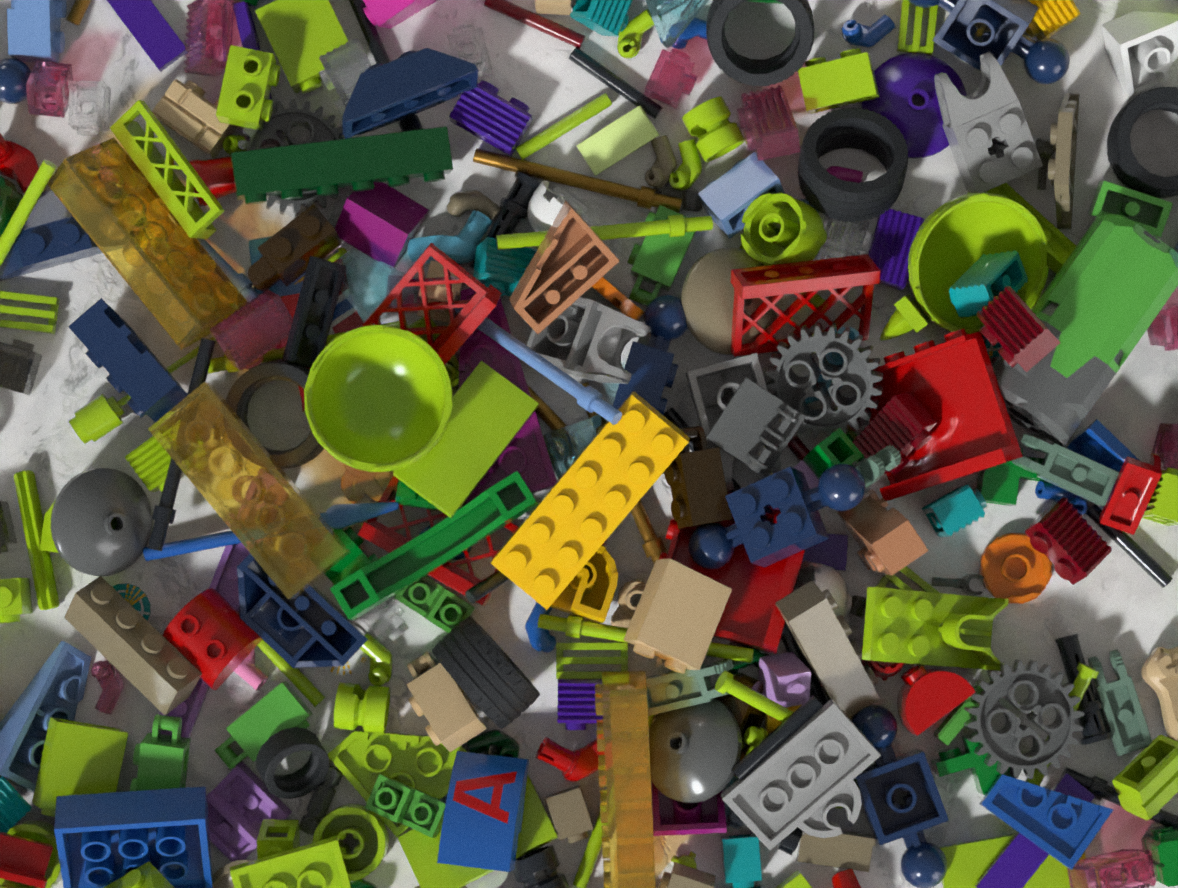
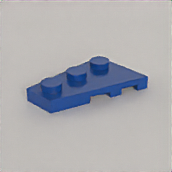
(1047, 818)

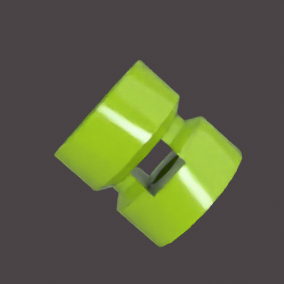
(714, 130)
(362, 707)

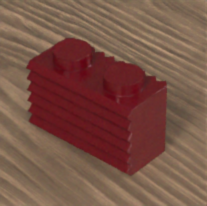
(1016, 329)
(899, 424)
(1067, 541)

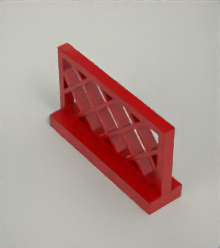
(796, 278)
(461, 325)
(448, 573)

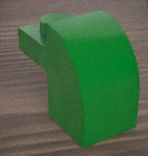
(833, 450)
(1001, 482)
(953, 761)

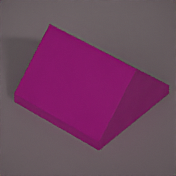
(380, 222)
(682, 818)

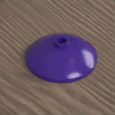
(897, 83)

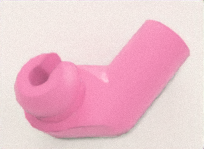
(250, 673)

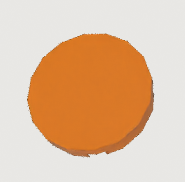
(618, 299)
(1014, 568)

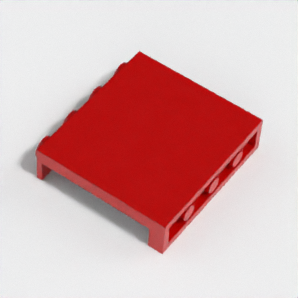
(965, 400)
(751, 609)

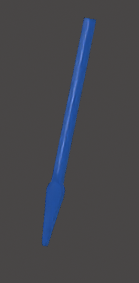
(336, 517)

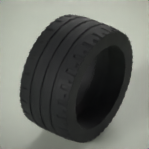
(760, 71)
(855, 130)
(1119, 146)
(252, 380)
(485, 672)

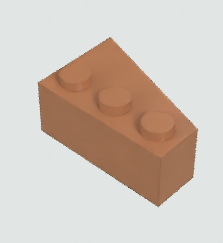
(561, 269)
(884, 536)

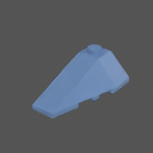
(50, 694)

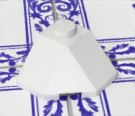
(1141, 49)

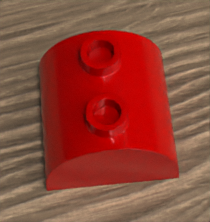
(211, 636)
(929, 696)

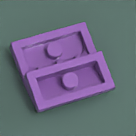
(238, 810)

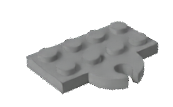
(805, 780)

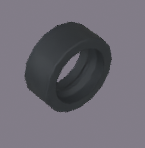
(303, 780)

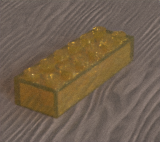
(145, 242)
(249, 490)
(627, 776)

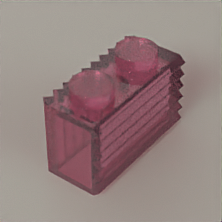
(208, 36)
(768, 124)
(254, 330)
(1114, 870)

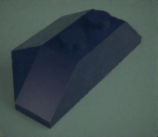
(405, 88)
(47, 240)
(302, 629)

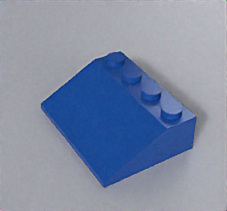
(117, 832)

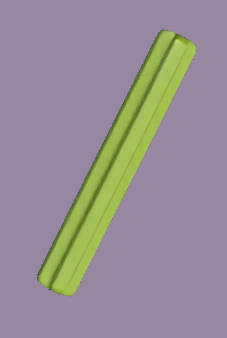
(33, 525)

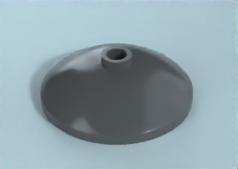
(84, 518)
(707, 751)

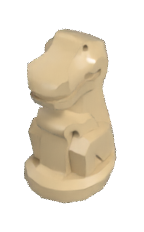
(1161, 674)

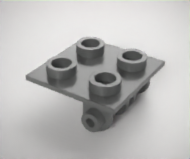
(755, 427)

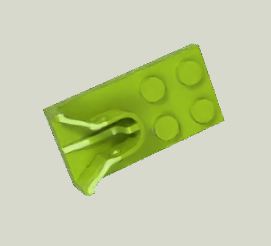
(930, 628)

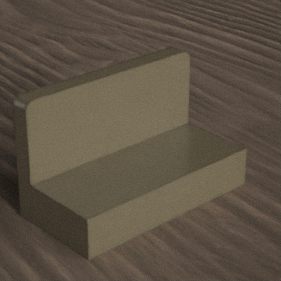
(844, 851)

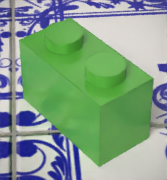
(1139, 207)

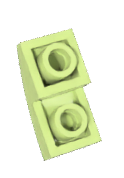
(617, 140)

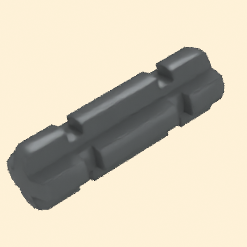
(320, 801)

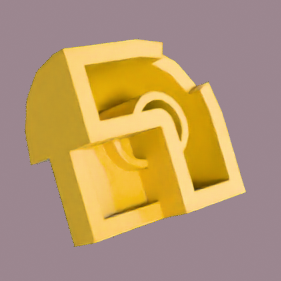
(591, 589)

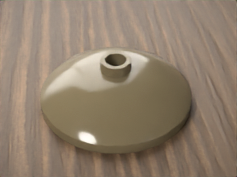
(710, 298)

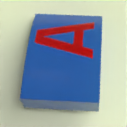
(483, 811)

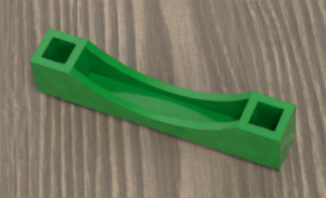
(434, 547)

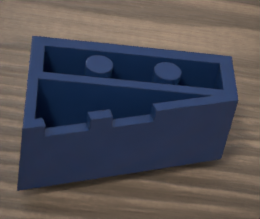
(128, 360)

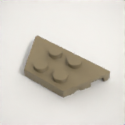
(1062, 167)

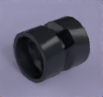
(542, 858)

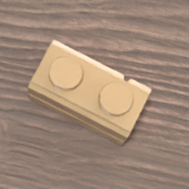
(193, 117)

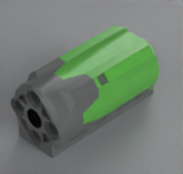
(1098, 314)

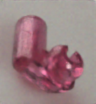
(110, 683)

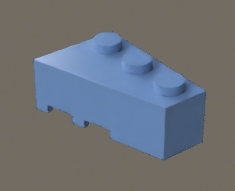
(35, 30)

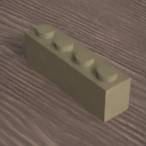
(132, 645)
(828, 649)

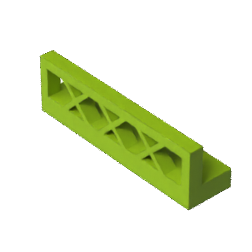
(161, 174)

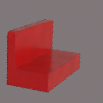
(1131, 494)
(24, 860)

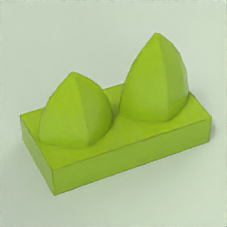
(904, 319)

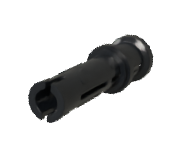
(513, 206)
(1093, 719)

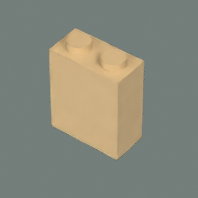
(677, 615)

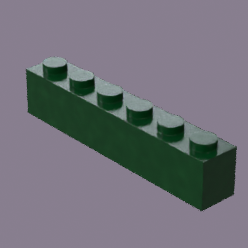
(341, 163)

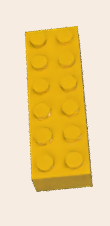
(590, 500)

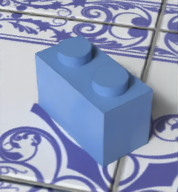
(735, 190)

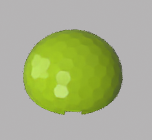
(957, 237)
(378, 398)

